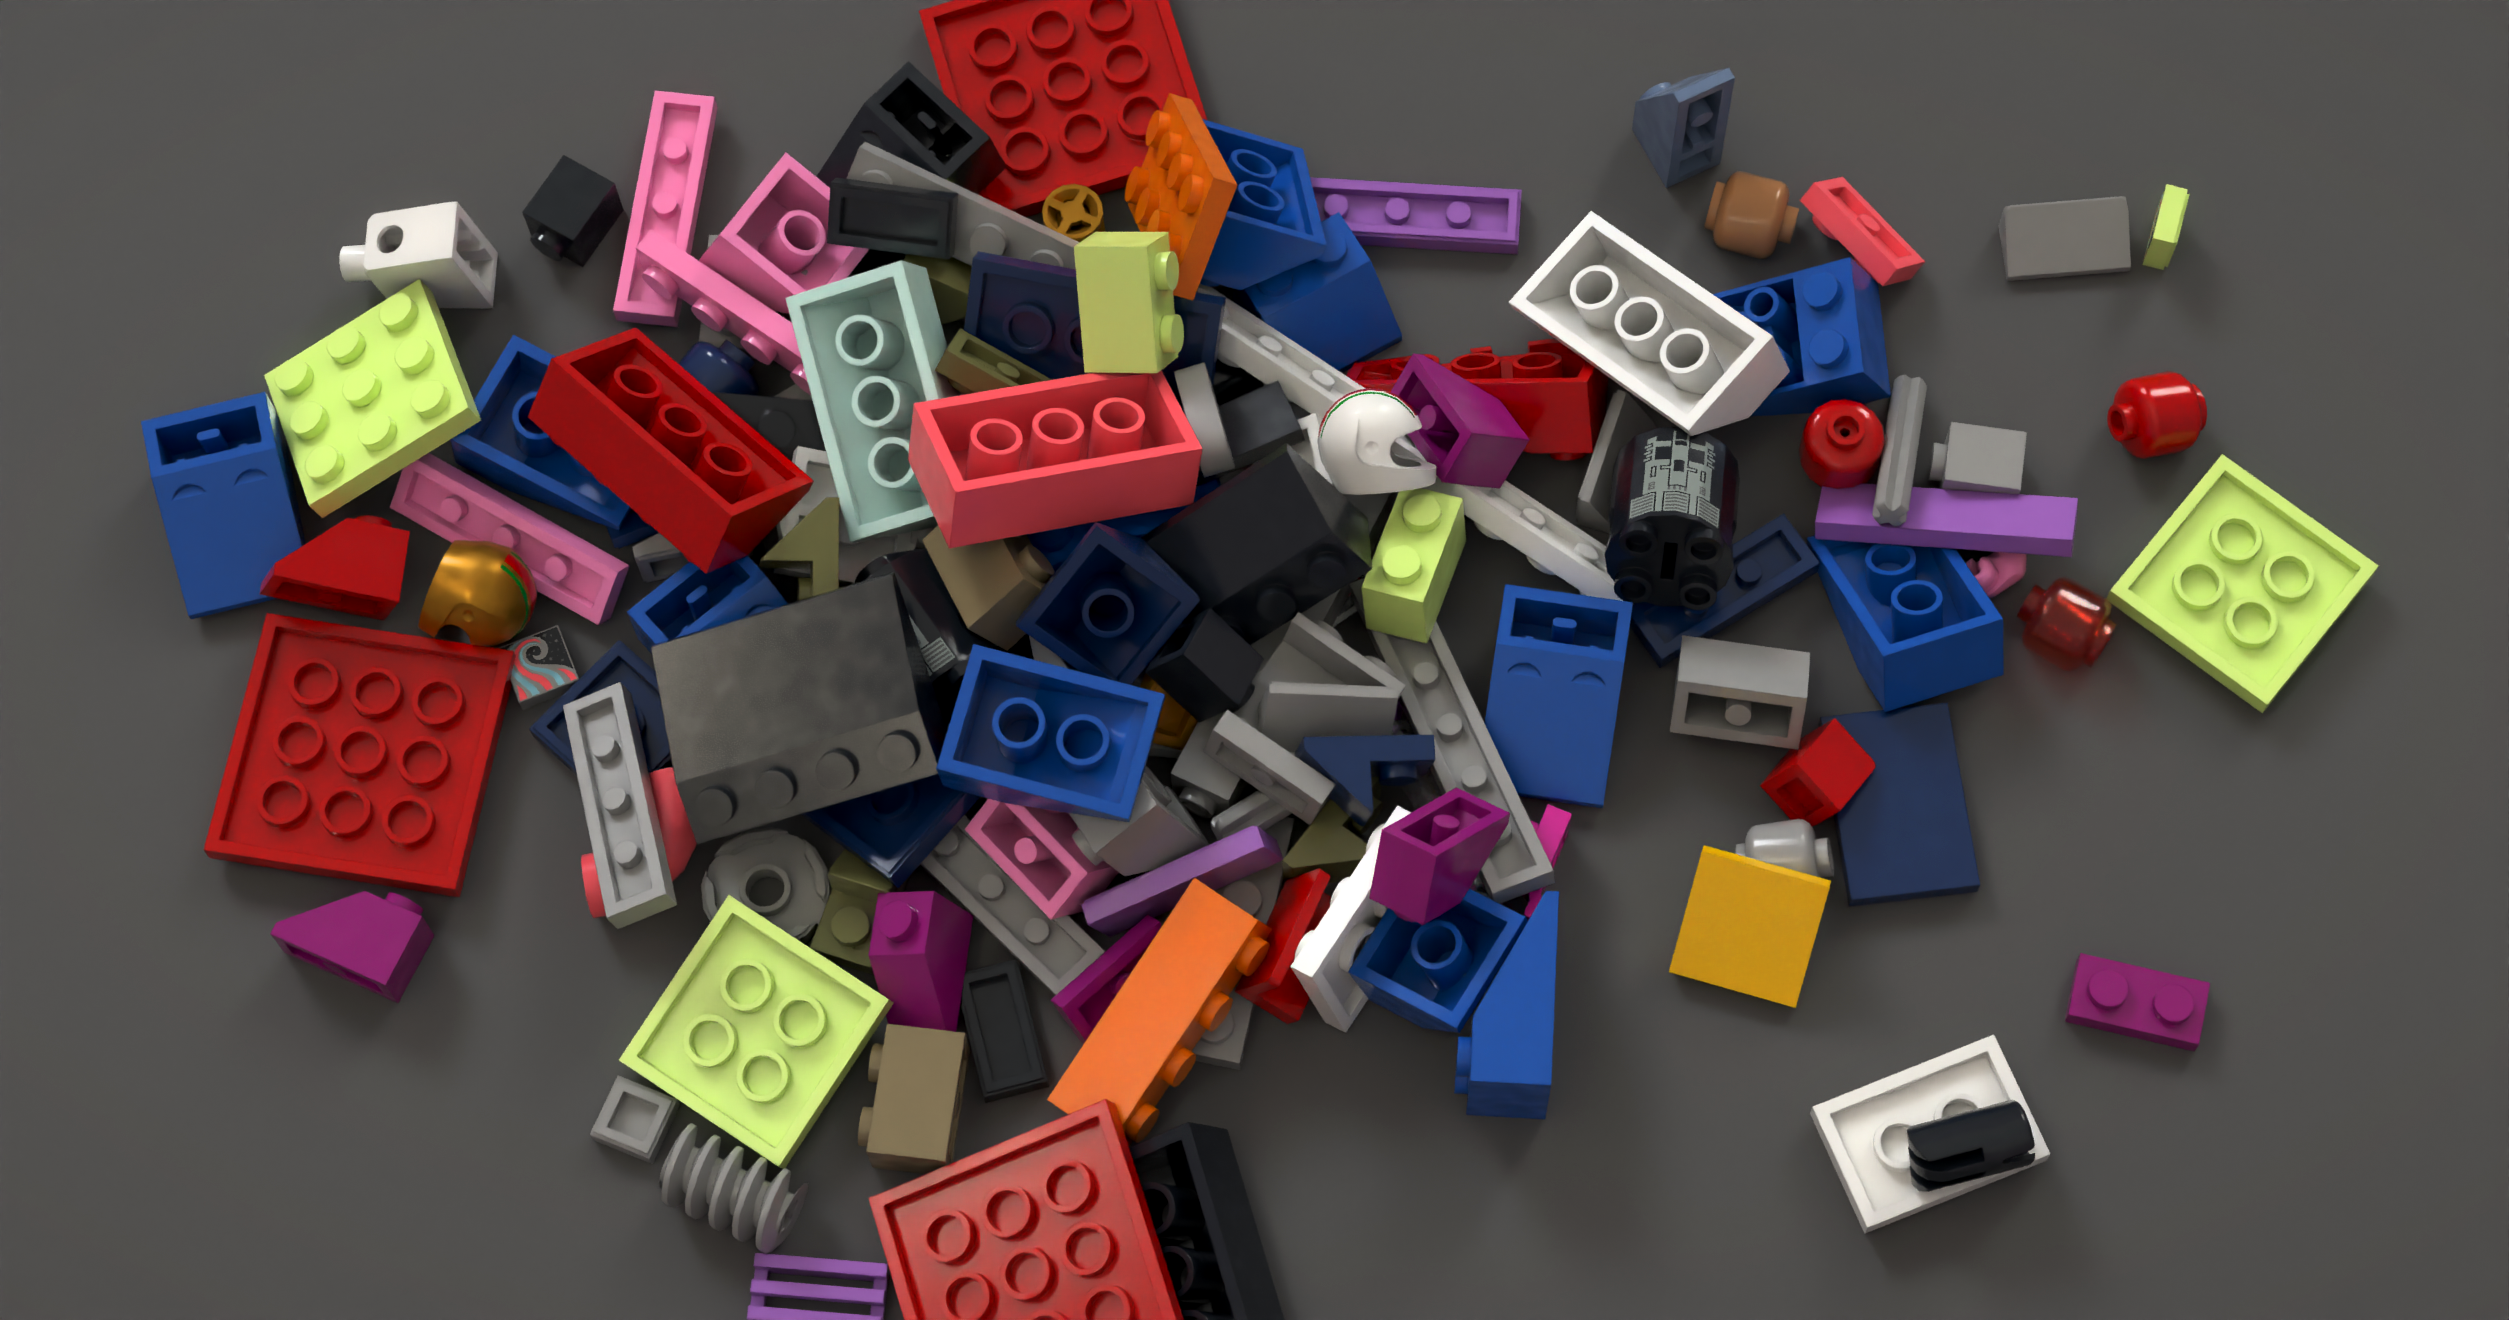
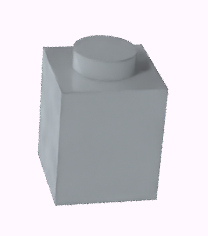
(1979, 459)

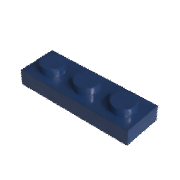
(1764, 568)

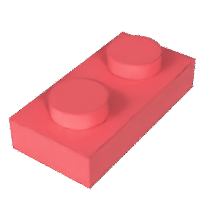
(1853, 222)

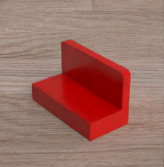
(1296, 913)

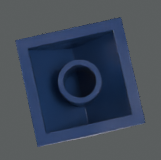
(1109, 606)

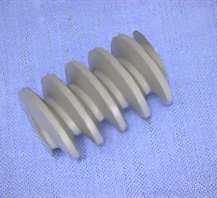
(730, 1192)

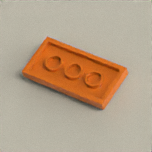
(1182, 188)

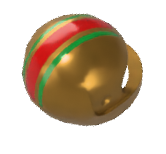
(482, 591)

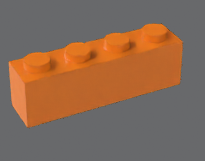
(1165, 1009)

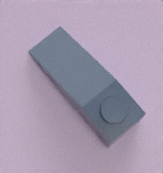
(1684, 124)

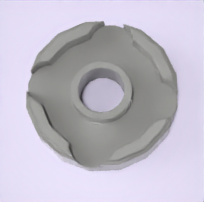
(775, 855)

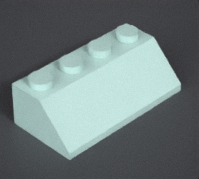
(867, 360)

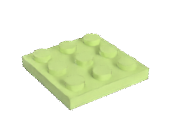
(371, 398)
(2242, 583)
(756, 1032)

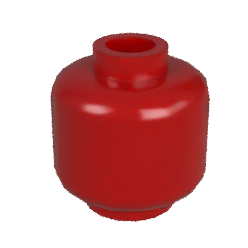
(2157, 414)
(1841, 444)

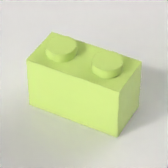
(1128, 302)
(1414, 564)

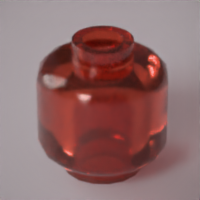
(2066, 624)

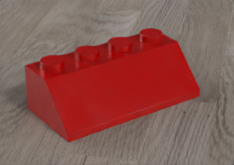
(667, 447)

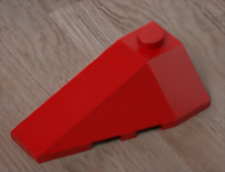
(1547, 392)

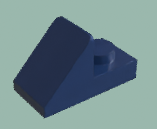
(1355, 759)

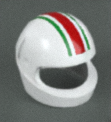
(1358, 441)

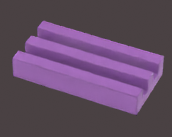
(817, 1267)

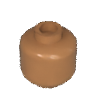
(1751, 215)

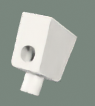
(430, 245)

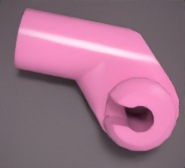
(1998, 571)

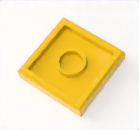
(1749, 926)

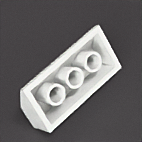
(1651, 329)

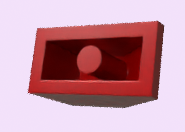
(345, 569)

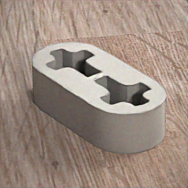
(1205, 418)

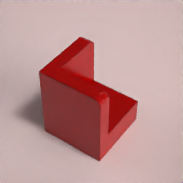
(1819, 775)

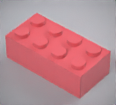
(1052, 455)

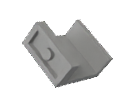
(1307, 654)

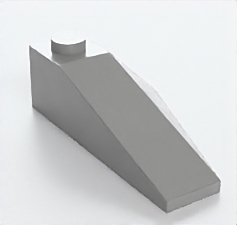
(1158, 825)

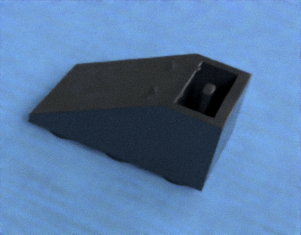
(923, 128)

